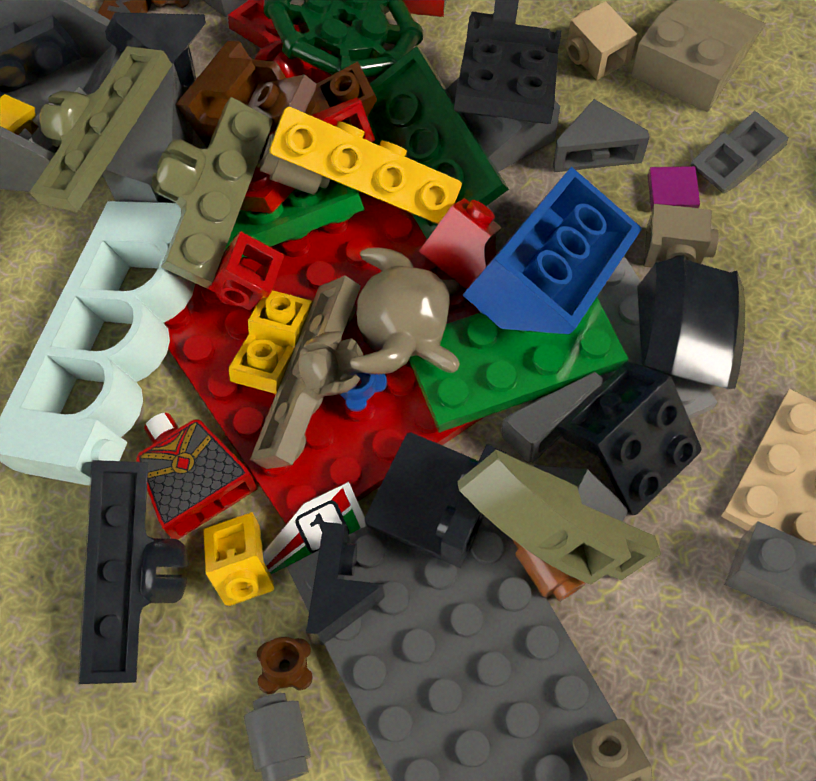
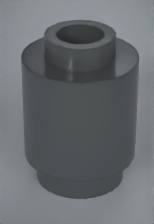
(277, 738)

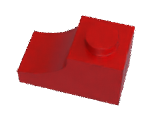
(463, 241)

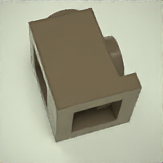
(679, 232)

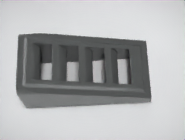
(535, 426)

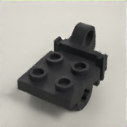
(508, 67)

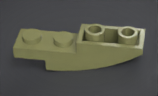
(552, 522)

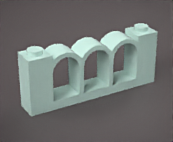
(59, 445)

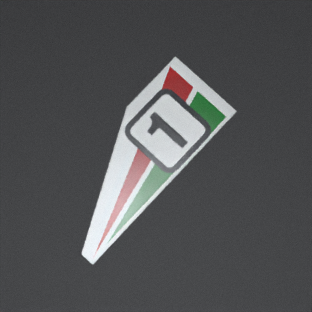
(304, 531)

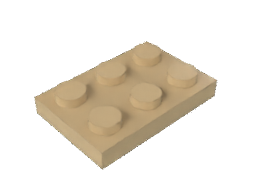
(781, 475)

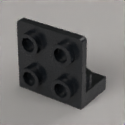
(636, 432)
(423, 502)

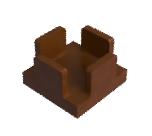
(226, 76)

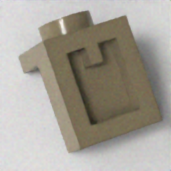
(612, 754)

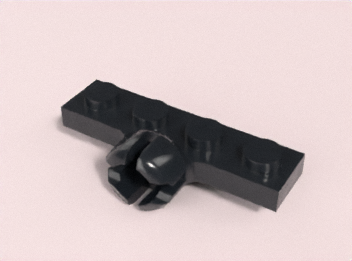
(121, 572)

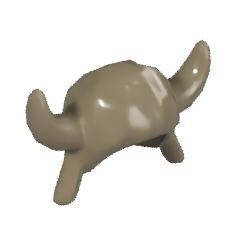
(402, 314)

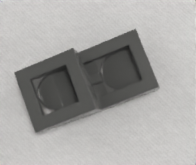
(740, 153)

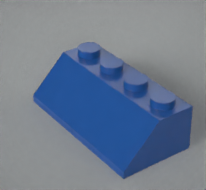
(555, 260)

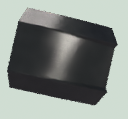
(692, 321)

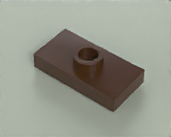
(277, 95)

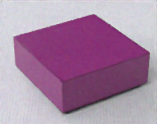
(673, 186)

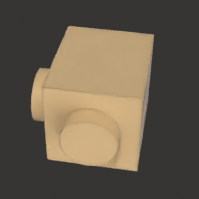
(600, 40)

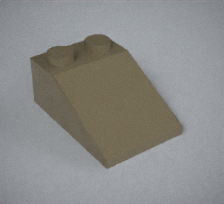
(695, 50)

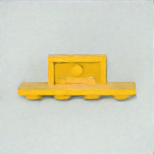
(362, 165)

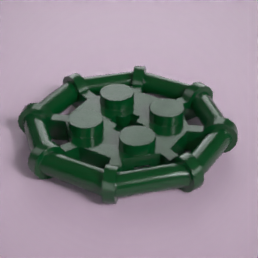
(324, 26)

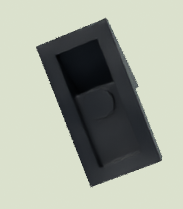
(335, 600)

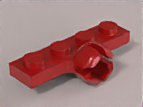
(256, 27)

